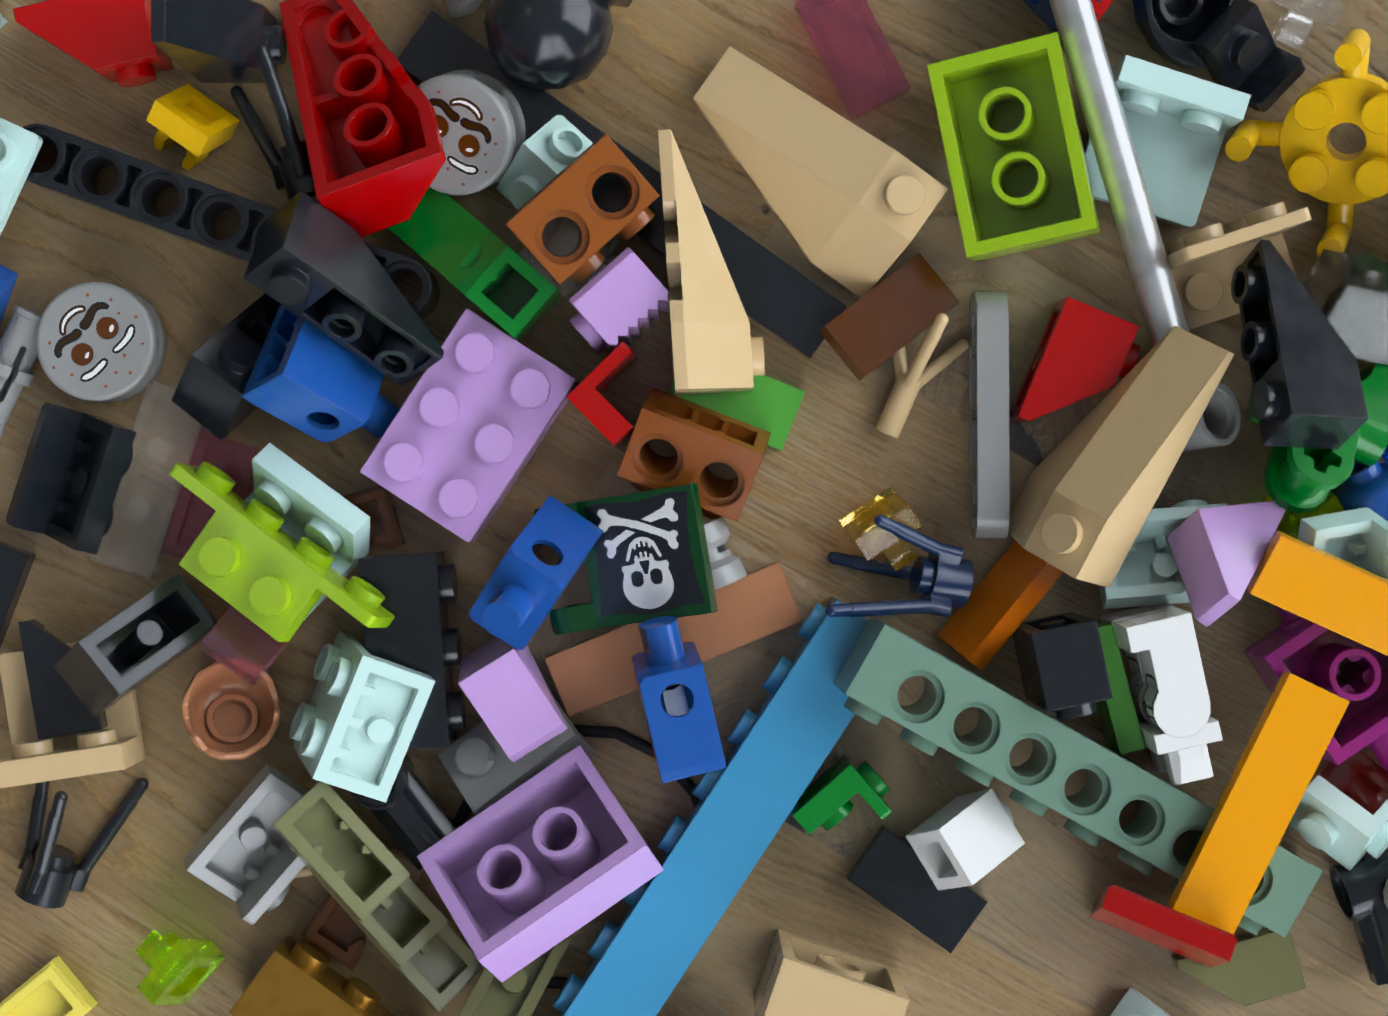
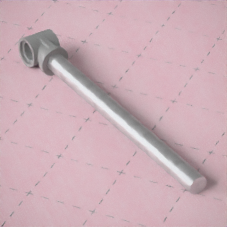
(1131, 201)

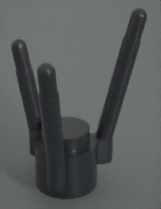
(294, 170)
(49, 867)

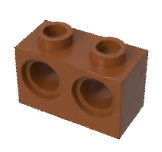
(571, 197)
(699, 439)

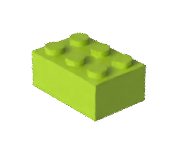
(1014, 148)

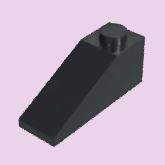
(217, 37)

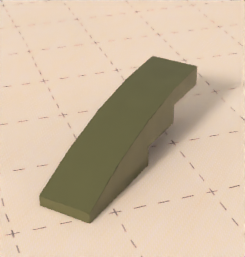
(378, 894)

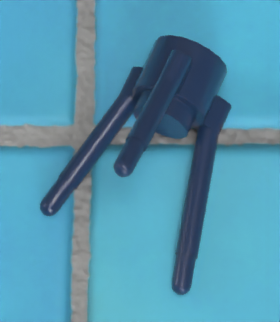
(940, 579)

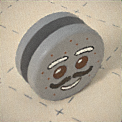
(478, 129)
(101, 342)

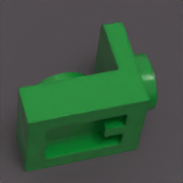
(829, 796)

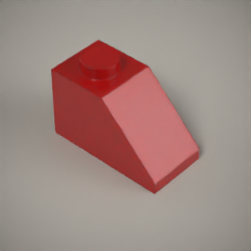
(100, 34)
(1076, 358)

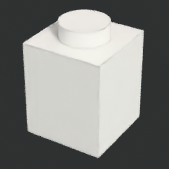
(965, 839)

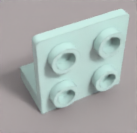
(1175, 133)
(311, 509)
(358, 718)

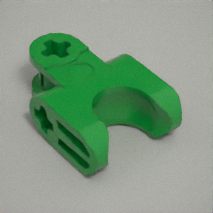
(1303, 476)

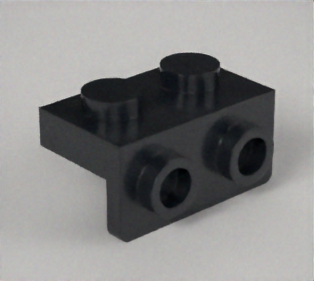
(71, 477)

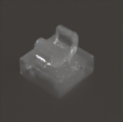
(1298, 18)

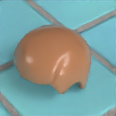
(228, 714)

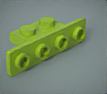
(262, 567)

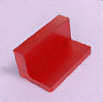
(594, 406)

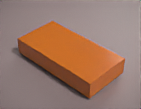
(999, 605)

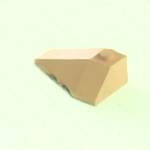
(828, 180)
(706, 313)
(1108, 472)

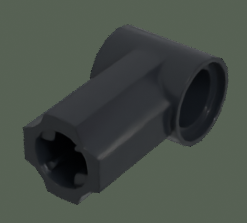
(410, 814)
(1363, 903)

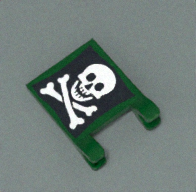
(645, 561)

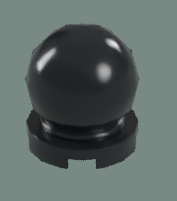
(549, 40)

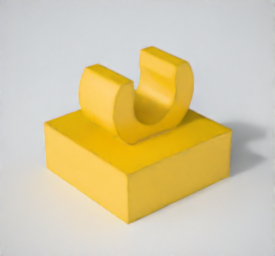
(191, 122)

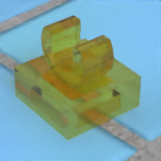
(872, 539)

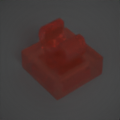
(1360, 780)

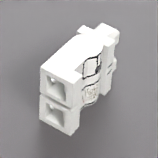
(1168, 688)

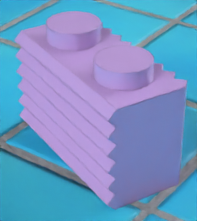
(618, 303)

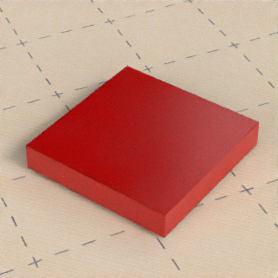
(1164, 926)

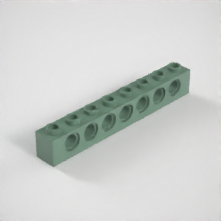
(889, 657)

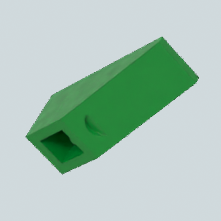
(478, 264)

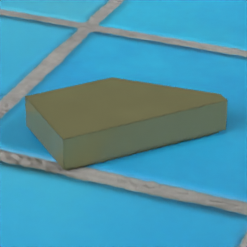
(1257, 971)

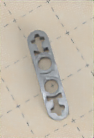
(989, 415)

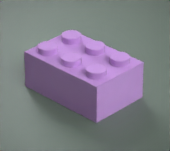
(470, 427)
(539, 864)

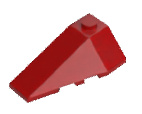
(362, 116)

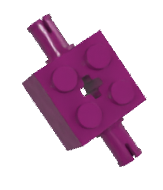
(1314, 656)

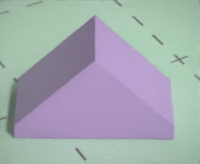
(1220, 552)
(511, 697)

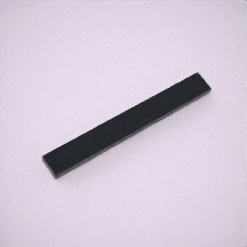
(767, 286)

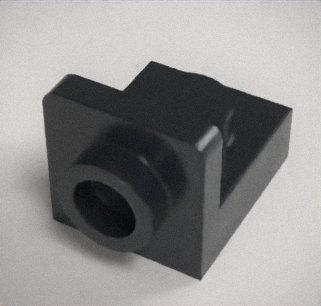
(1245, 57)

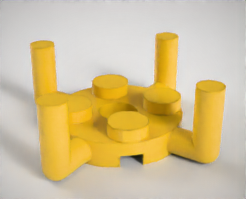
(1306, 146)

